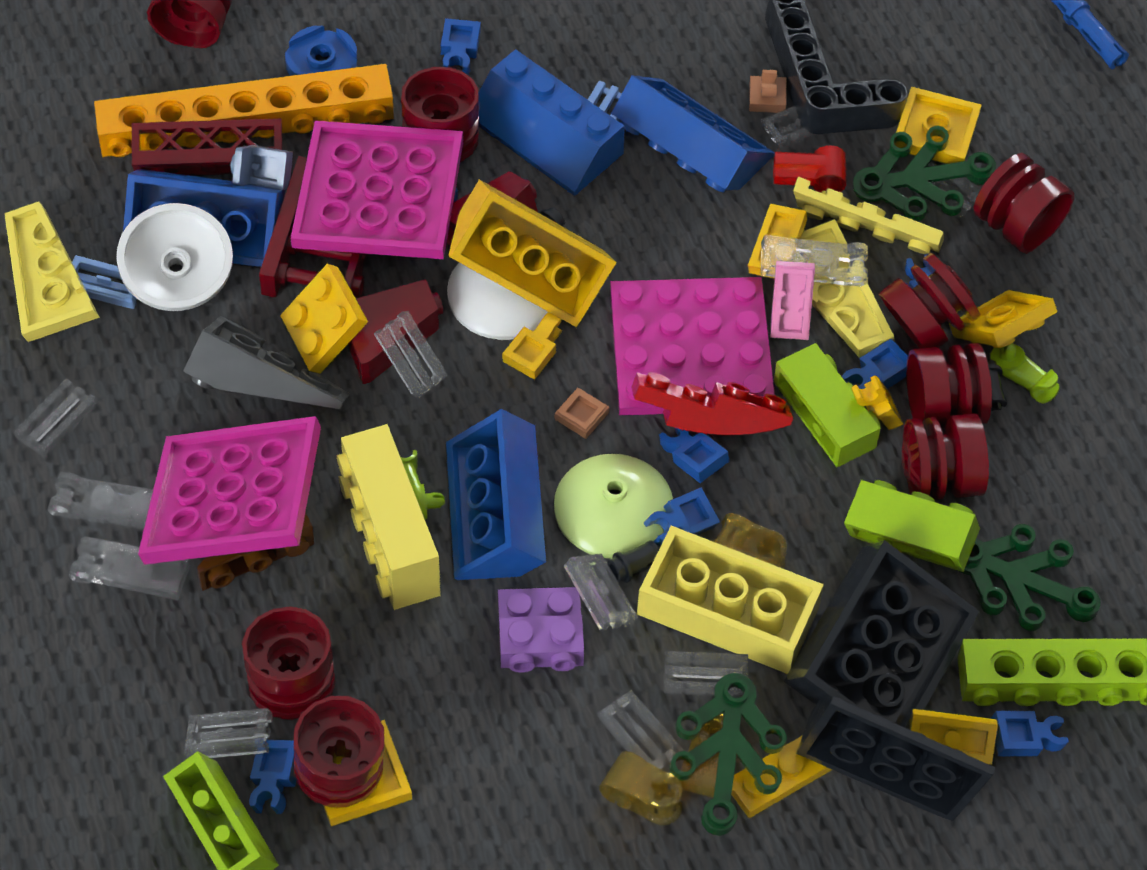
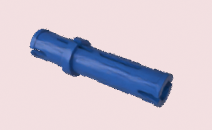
(1079, 15)

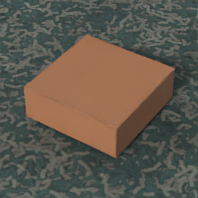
(581, 413)

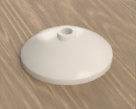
(169, 237)
(489, 307)

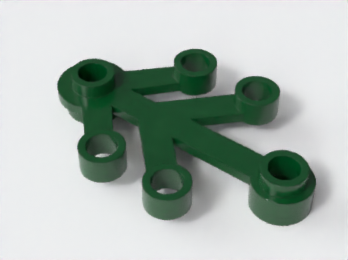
(919, 176)
(1019, 575)
(729, 744)

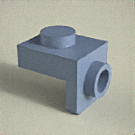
(261, 167)

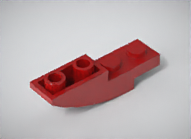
(724, 412)

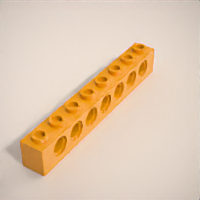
(299, 100)

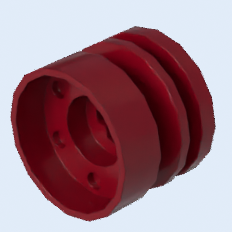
(188, 21)
(443, 101)
(1023, 202)
(930, 303)
(949, 386)
(950, 456)
(288, 661)
(336, 729)

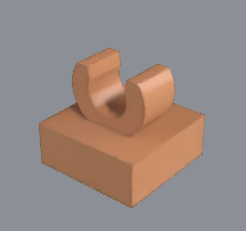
(767, 92)

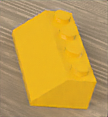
(529, 253)

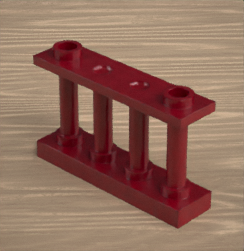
(275, 266)

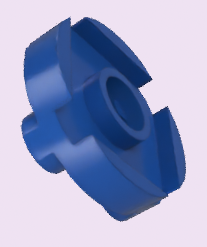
(315, 41)

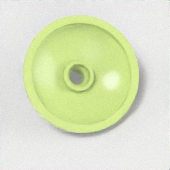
(608, 521)

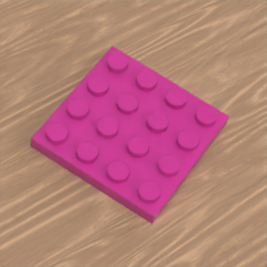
(378, 190)
(690, 334)
(231, 491)

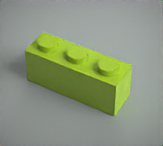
(826, 404)
(913, 524)
(218, 815)

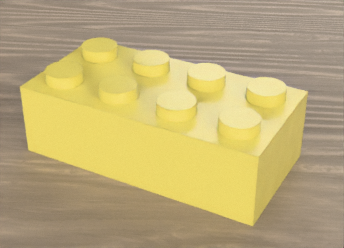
(388, 517)
(729, 599)

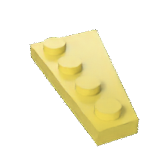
(868, 216)
(44, 277)
(848, 309)

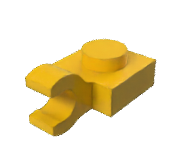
(533, 350)
(879, 401)

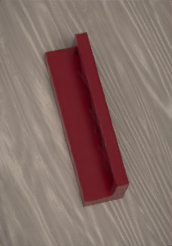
(197, 160)

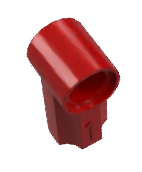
(823, 168)

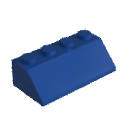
(548, 123)
(690, 133)
(244, 210)
(495, 499)

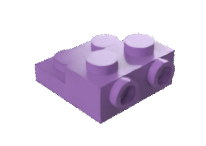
(540, 628)

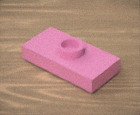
(792, 300)

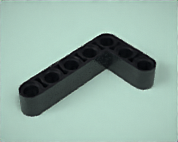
(819, 102)

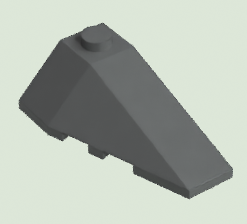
(235, 362)

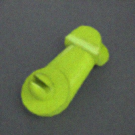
(1026, 373)
(425, 501)

